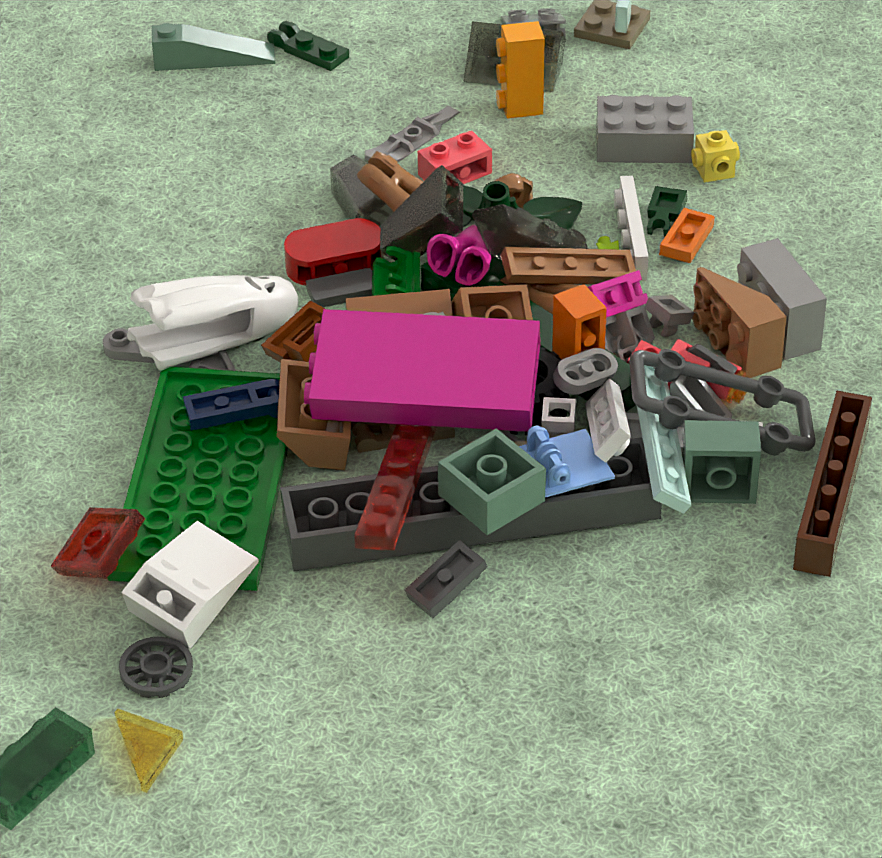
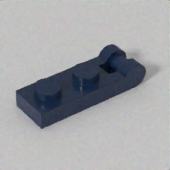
(232, 404)

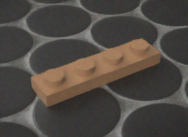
(565, 265)

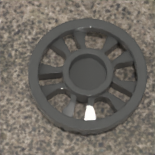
(155, 667)

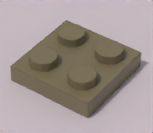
(599, 24)

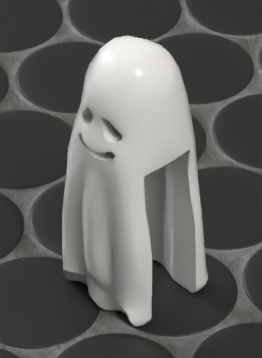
(209, 315)

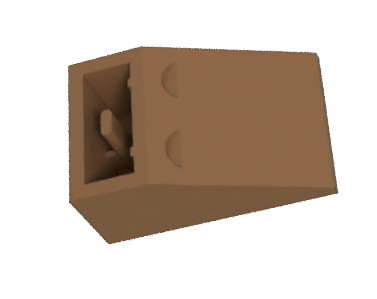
(739, 322)

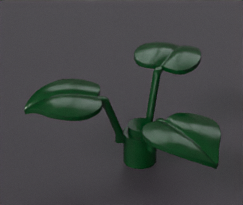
(558, 209)

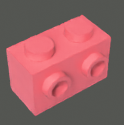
(461, 155)

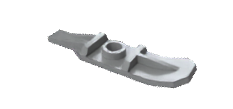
(425, 128)

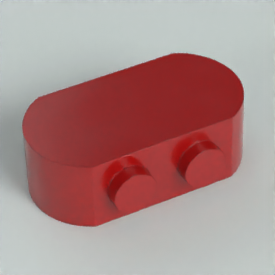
(331, 249)

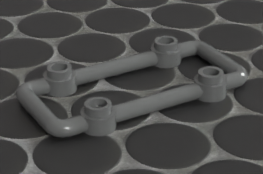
(674, 410)

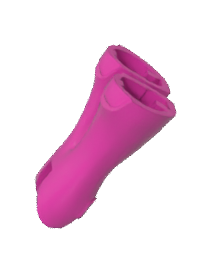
(464, 250)

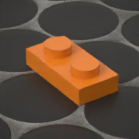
(687, 235)

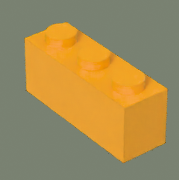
(521, 69)

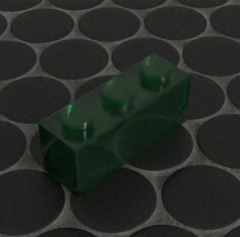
(41, 763)

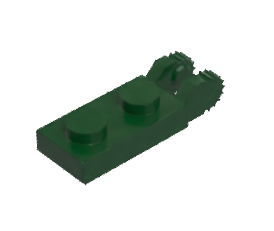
(308, 46)

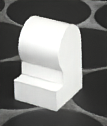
(558, 425)

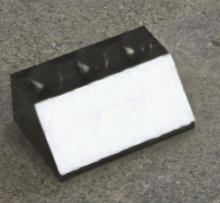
(483, 55)
(513, 227)

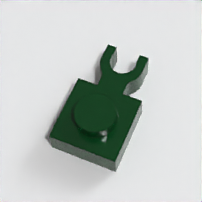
(665, 208)

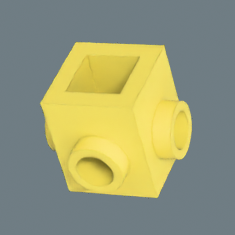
(712, 150)

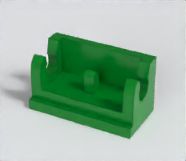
(396, 276)

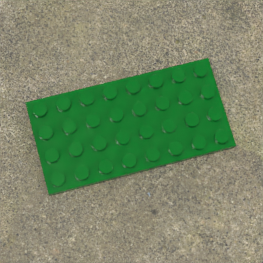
(207, 475)

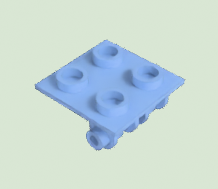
(567, 460)

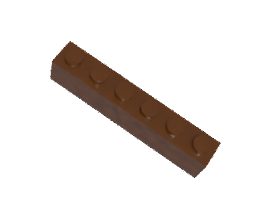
(832, 484)

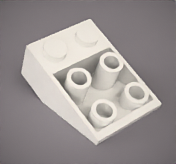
(188, 583)

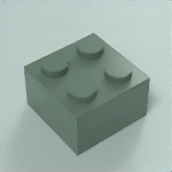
(722, 461)
(491, 481)

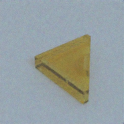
(147, 745)

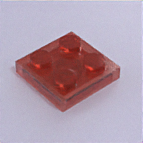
(98, 542)

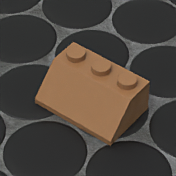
(405, 303)
(312, 440)

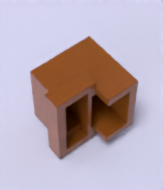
(296, 336)

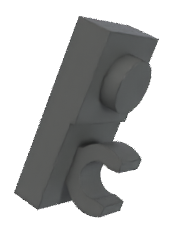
(446, 579)

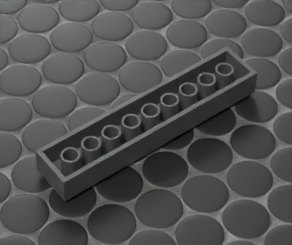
(325, 514)

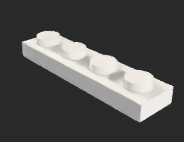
(631, 224)
(608, 421)

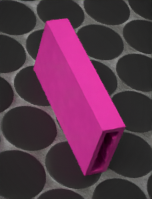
(424, 370)

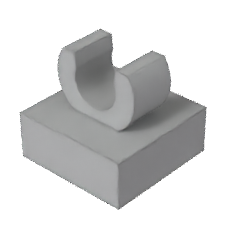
(668, 311)

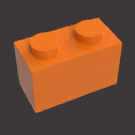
(577, 322)

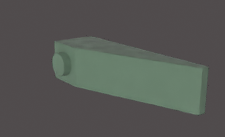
(194, 47)

